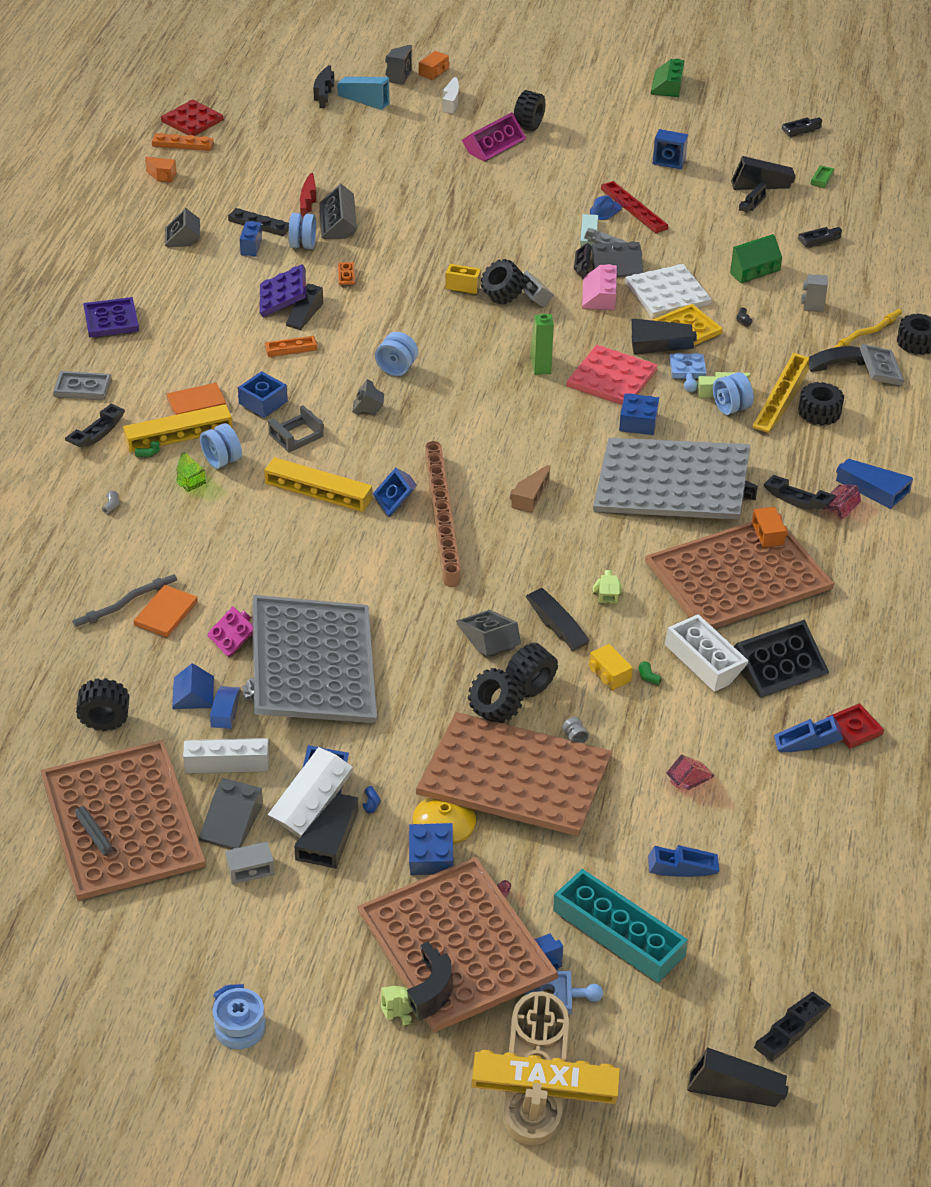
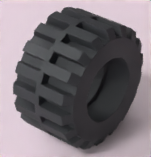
(530, 109)
(503, 281)
(915, 334)
(821, 403)
(533, 668)
(483, 690)
(102, 704)

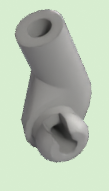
(113, 502)

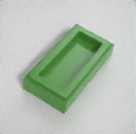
(822, 176)

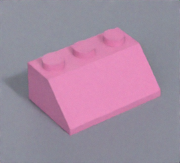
(600, 288)

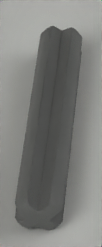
(93, 830)

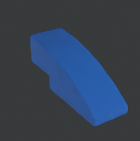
(224, 707)
(809, 735)
(682, 862)

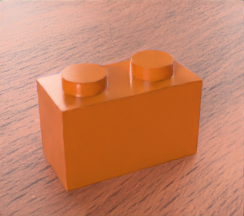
(433, 65)
(769, 527)

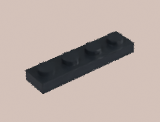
(268, 224)

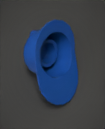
(604, 207)

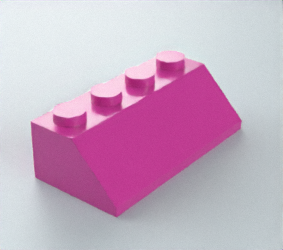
(494, 137)

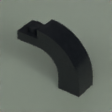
(436, 990)

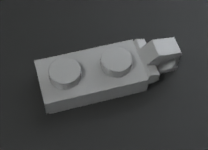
(599, 237)

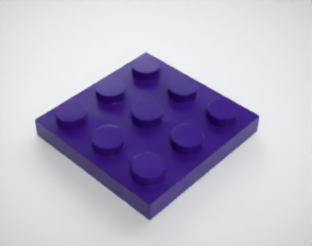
(282, 290)
(111, 317)

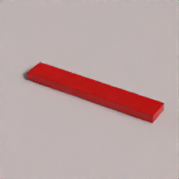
(635, 207)

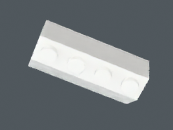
(705, 652)
(226, 755)
(311, 791)

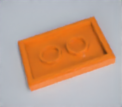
(195, 398)
(165, 611)

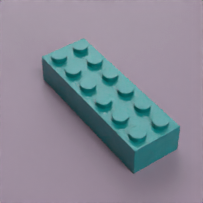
(620, 925)

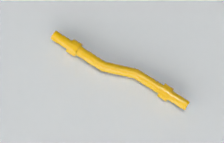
(888, 319)

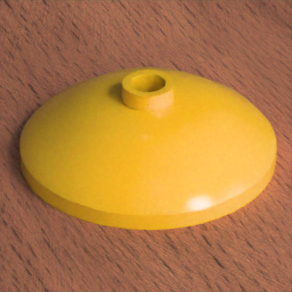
(436, 811)

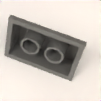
(624, 255)

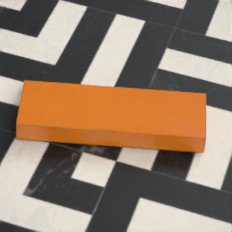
(291, 346)

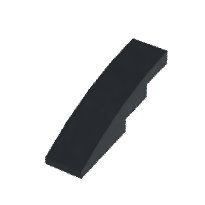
(557, 618)
(792, 1026)

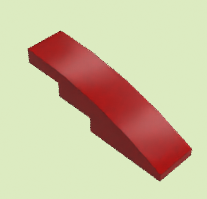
(308, 195)

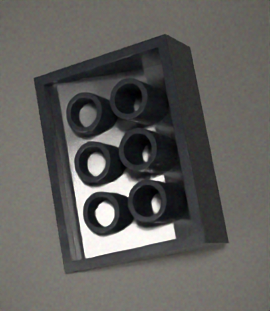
(781, 659)

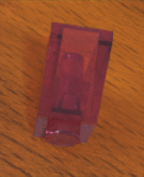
(688, 773)

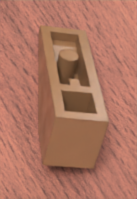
(530, 489)

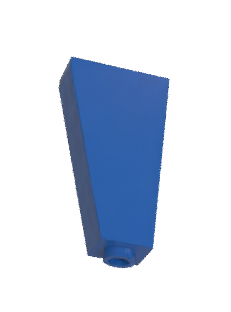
(875, 482)

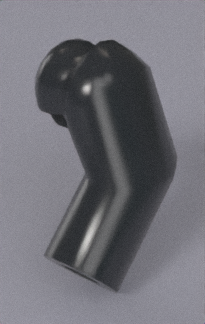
(743, 318)

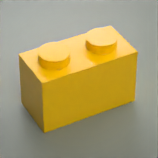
(463, 278)
(610, 667)

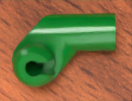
(148, 452)
(647, 675)

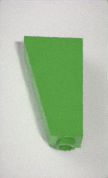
(542, 344)

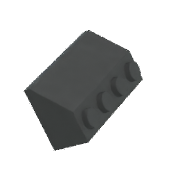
(338, 214)

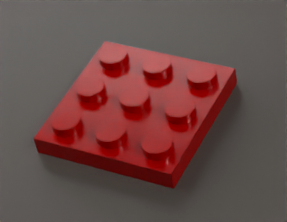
(192, 118)

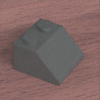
(399, 64)
(182, 230)

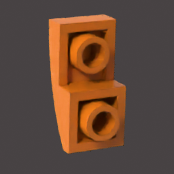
(346, 273)

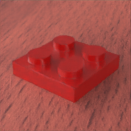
(857, 725)

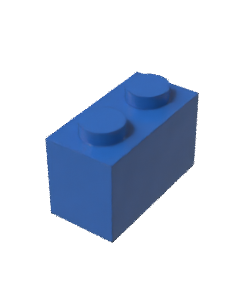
(250, 238)

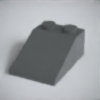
(490, 632)
(231, 814)

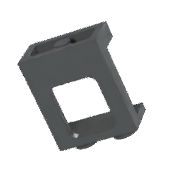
(280, 433)

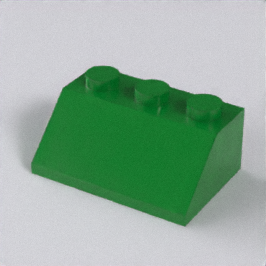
(668, 78)
(756, 259)

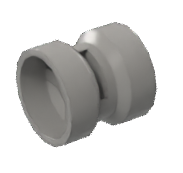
(575, 731)

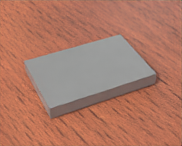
(881, 364)
(82, 385)

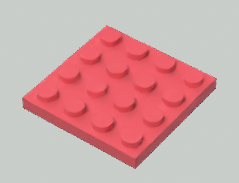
(611, 374)

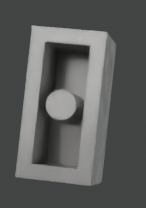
(536, 289)
(815, 292)
(249, 862)

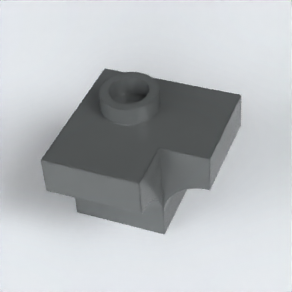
(368, 399)

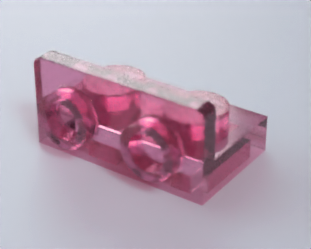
(846, 499)

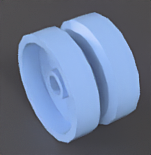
(302, 230)
(396, 353)
(733, 393)
(220, 446)
(239, 1018)

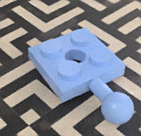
(687, 367)
(563, 990)

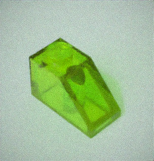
(189, 473)

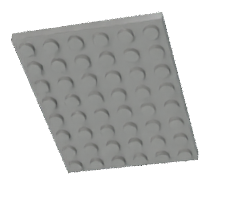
(673, 478)
(312, 659)

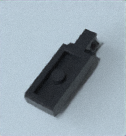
(801, 126)
(754, 198)
(819, 236)
(582, 260)

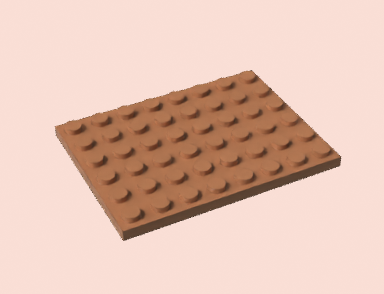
(735, 577)
(515, 773)
(137, 809)
(473, 924)

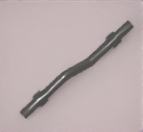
(93, 616)

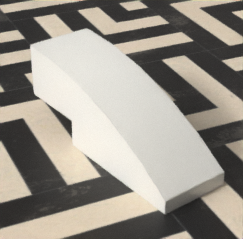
(450, 96)

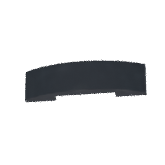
(835, 355)
(97, 430)
(780, 488)

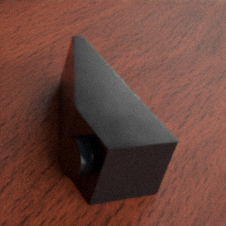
(306, 308)

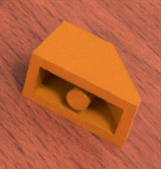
(161, 168)

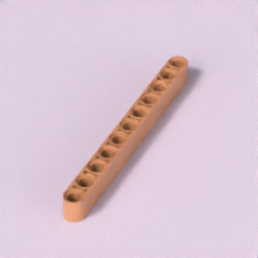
(442, 514)

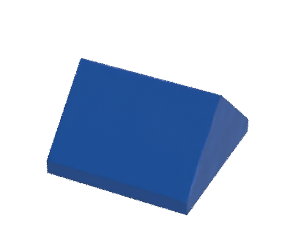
(193, 688)

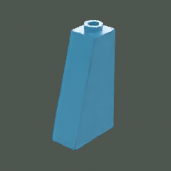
(366, 90)

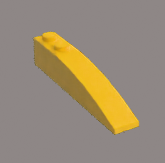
(783, 392)

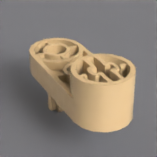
(531, 1119)

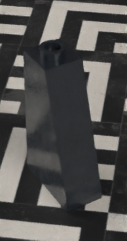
(753, 171)
(661, 336)
(329, 833)
(736, 1079)

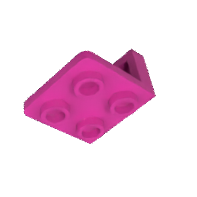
(231, 631)

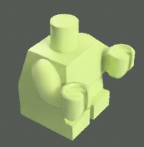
(608, 588)
(395, 1003)

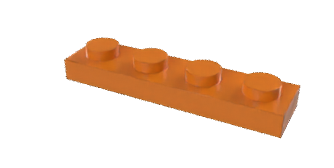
(182, 142)

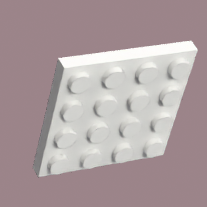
(667, 290)

